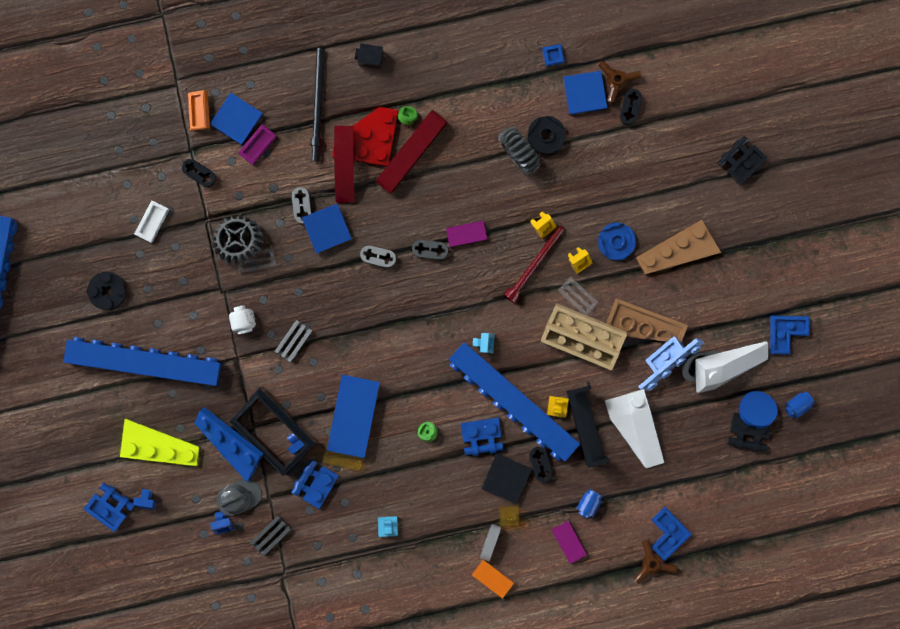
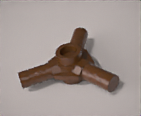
(617, 80)
(652, 564)

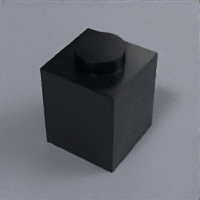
(369, 56)

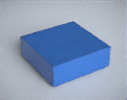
(553, 55)

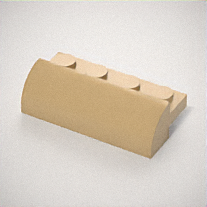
(583, 336)

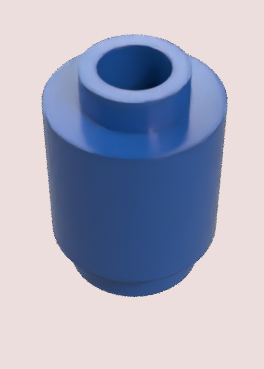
(799, 405)
(589, 504)

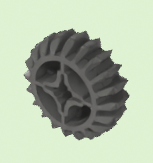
(519, 150)
(242, 234)

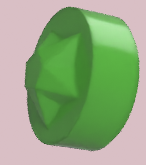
(407, 115)
(427, 432)

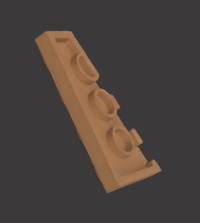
(683, 247)
(644, 323)

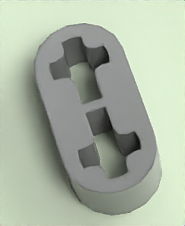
(296, 203)
(379, 252)
(490, 542)

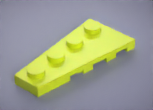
(153, 445)

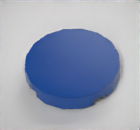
(616, 241)
(758, 409)

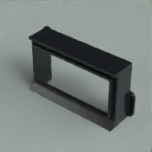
(586, 426)
(309, 443)

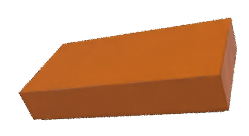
(198, 110)
(492, 578)

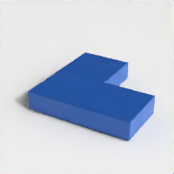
(782, 327)
(674, 533)

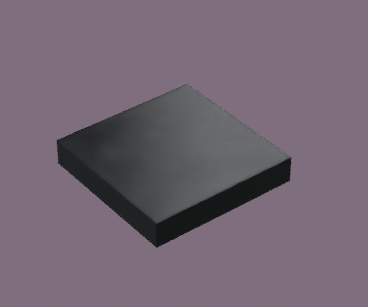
(506, 478)

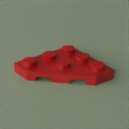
(375, 137)

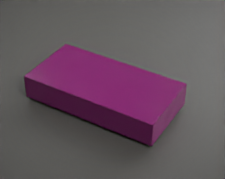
(257, 144)
(466, 234)
(569, 542)

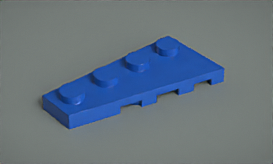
(235, 448)

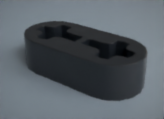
(626, 105)
(201, 169)
(535, 465)

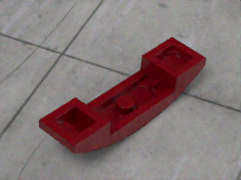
(344, 164)

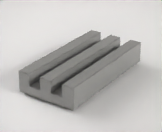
(287, 336)

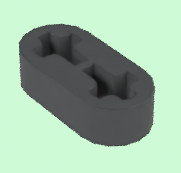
(431, 245)

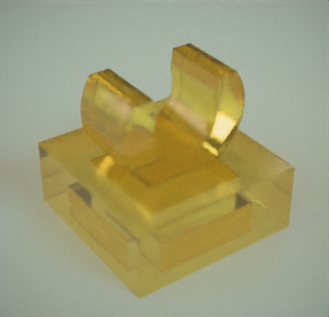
(509, 515)

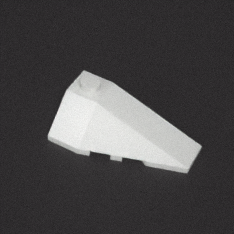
(722, 367)
(634, 421)

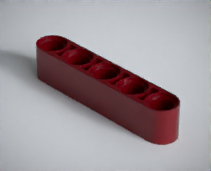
(411, 151)

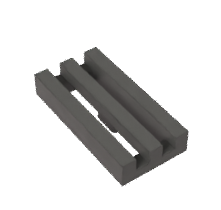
(259, 547)

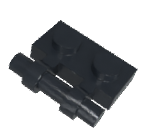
(746, 165)
(741, 428)

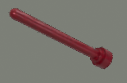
(513, 293)

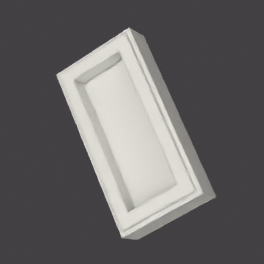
(152, 221)

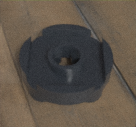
(536, 139)
(117, 290)

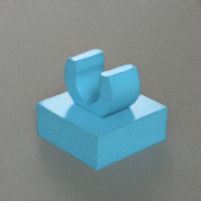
(486, 342)
(387, 526)

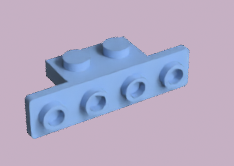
(667, 358)

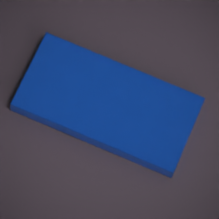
(353, 416)

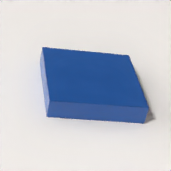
(585, 92)
(236, 119)
(326, 228)

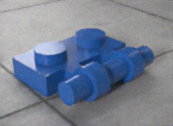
(481, 430)
(320, 486)
(105, 511)

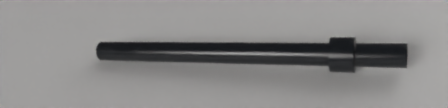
(316, 141)

